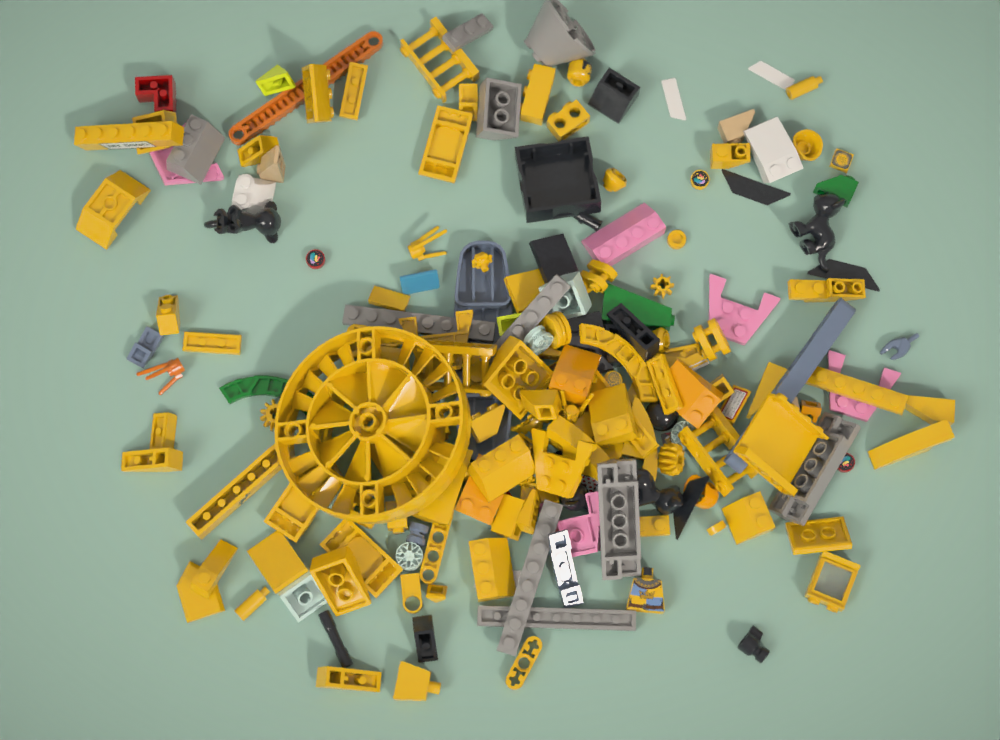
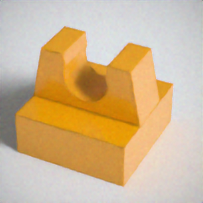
(811, 408)

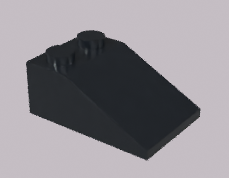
(594, 319)

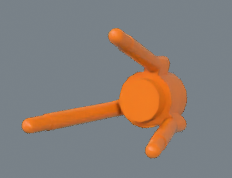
(173, 367)

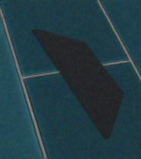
(753, 189)
(845, 271)
(690, 497)

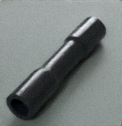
(340, 650)

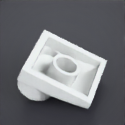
(252, 193)

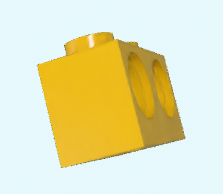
(571, 124)

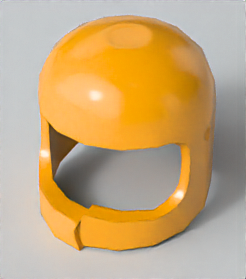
(710, 492)

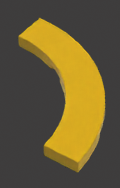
(625, 354)

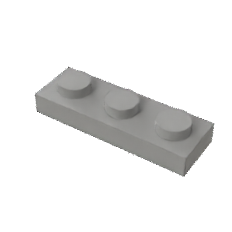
(467, 32)

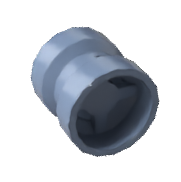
(417, 533)

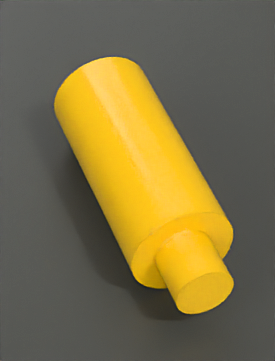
(803, 87)
(252, 603)

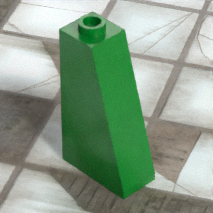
(649, 312)

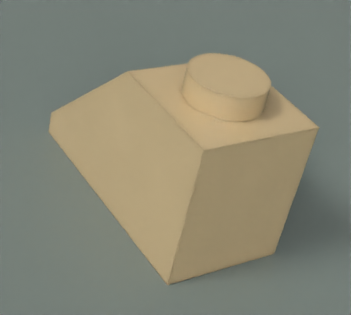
(732, 128)

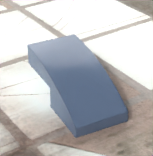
(146, 347)

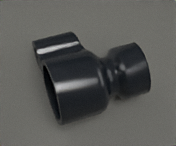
(751, 645)

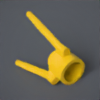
(417, 247)
(571, 412)

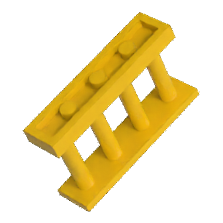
(458, 57)
(466, 350)
(728, 436)

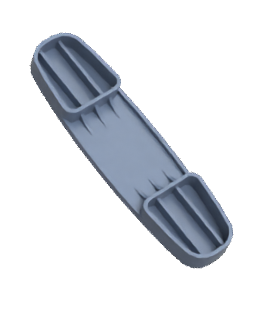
(488, 299)

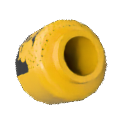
(579, 72)

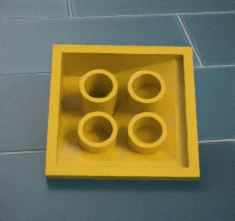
(514, 370)

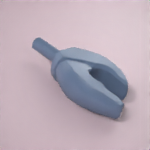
(902, 346)

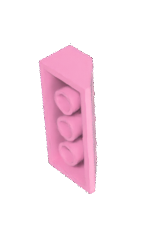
(625, 235)

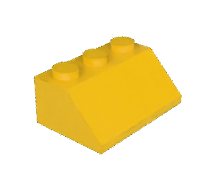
(502, 468)
(492, 568)

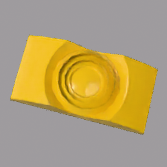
(446, 144)
(292, 512)
(374, 564)

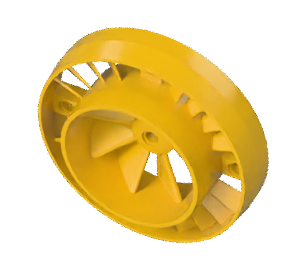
(398, 407)

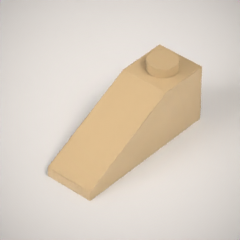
(272, 166)

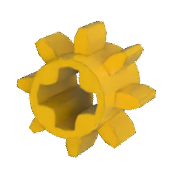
(666, 283)

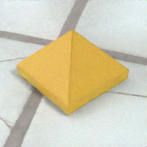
(436, 592)

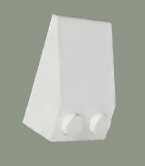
(772, 150)

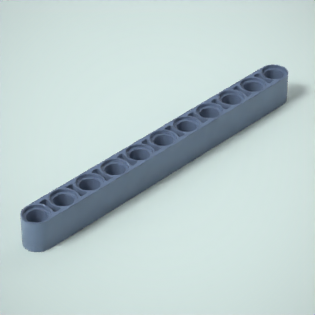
(805, 363)

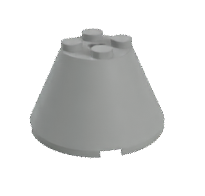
(557, 37)

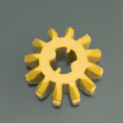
(268, 414)
(671, 459)

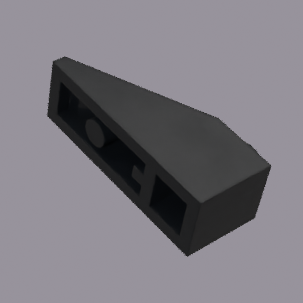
(634, 332)

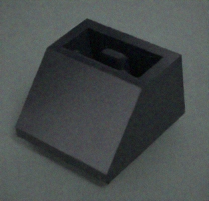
(614, 95)

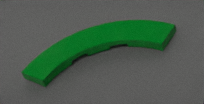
(255, 386)

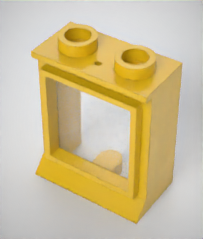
(831, 581)

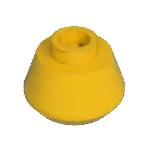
(614, 180)
(664, 338)

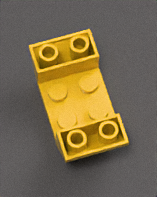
(109, 207)

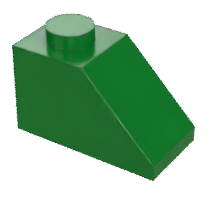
(840, 185)

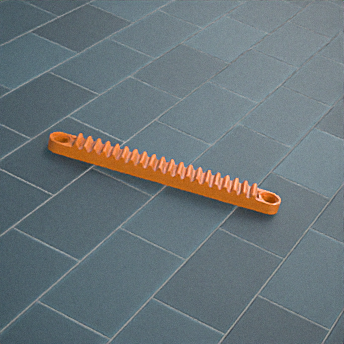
(293, 98)

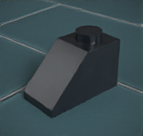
(425, 638)

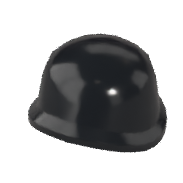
(658, 420)

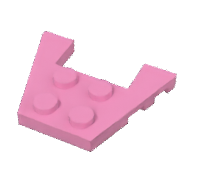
(169, 178)
(737, 320)
(849, 406)
(584, 529)

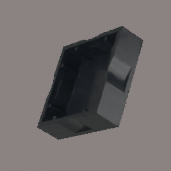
(557, 179)

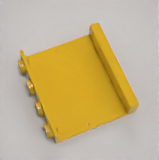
(778, 441)

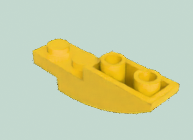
(826, 290)

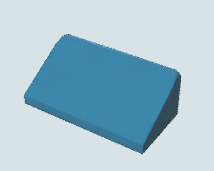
(419, 282)

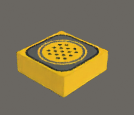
(841, 160)

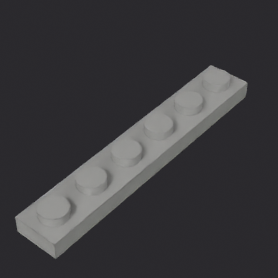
(535, 311)

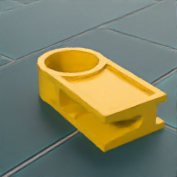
(411, 588)

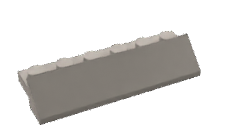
(816, 470)
(619, 518)

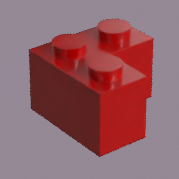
(158, 90)

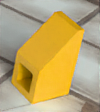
(729, 155)
(168, 315)
(542, 403)
(487, 424)

